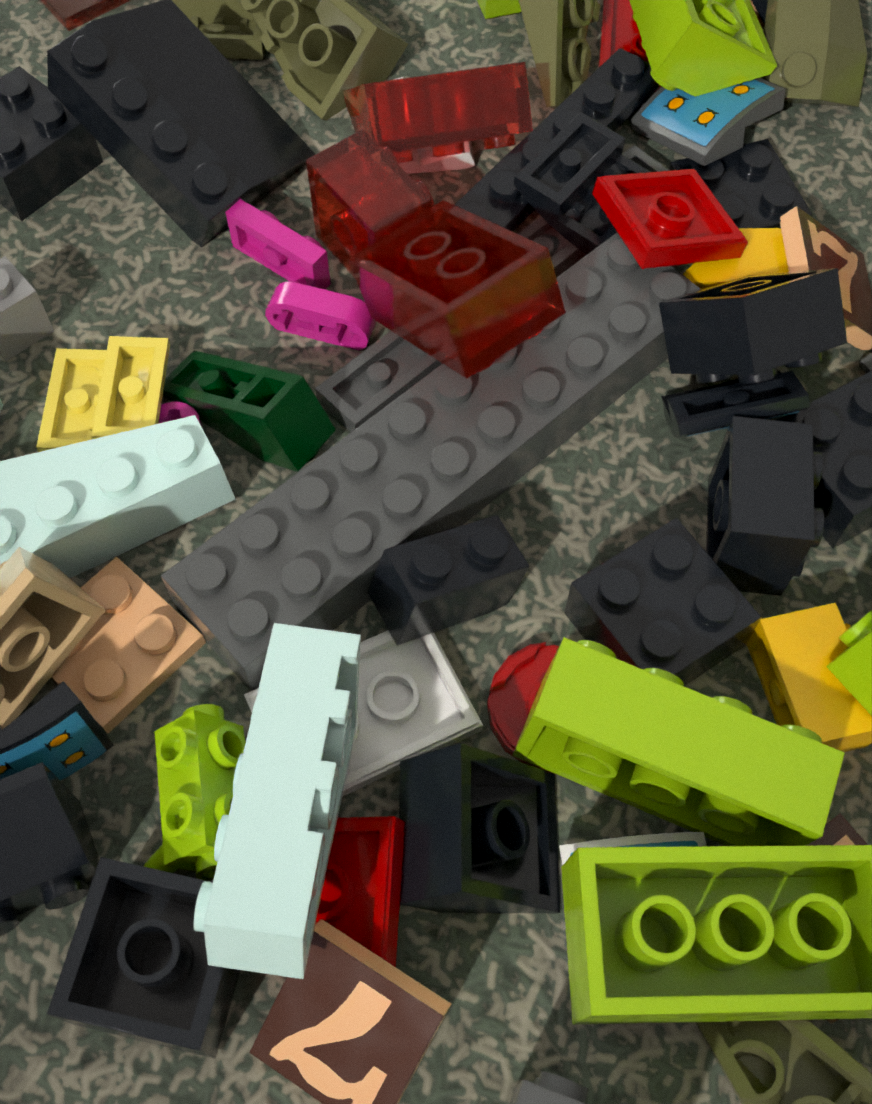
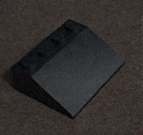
(174, 114)

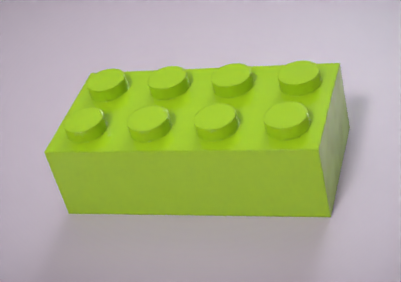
(678, 751)
(718, 933)

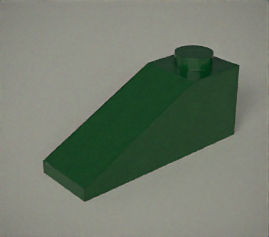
(253, 406)

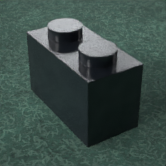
(446, 578)

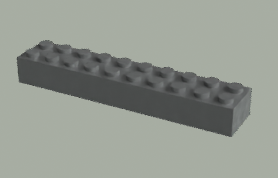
(423, 464)

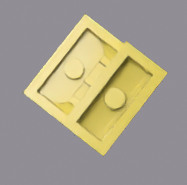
(104, 390)

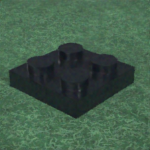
(750, 185)

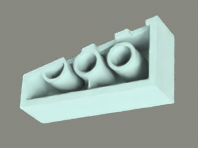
(108, 493)
(283, 805)

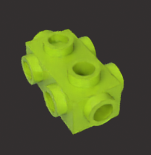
(195, 787)

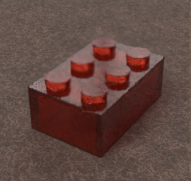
(459, 286)

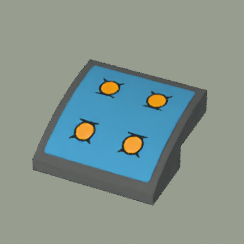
(707, 124)

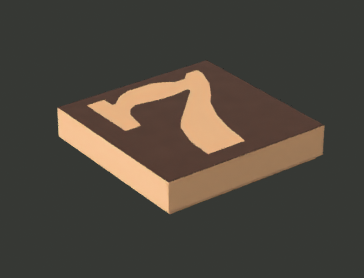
(816, 247)
(349, 1025)

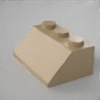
(39, 627)

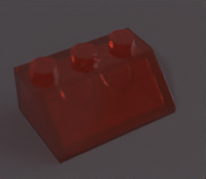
(444, 110)

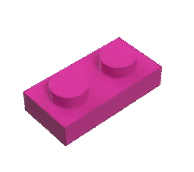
(277, 246)

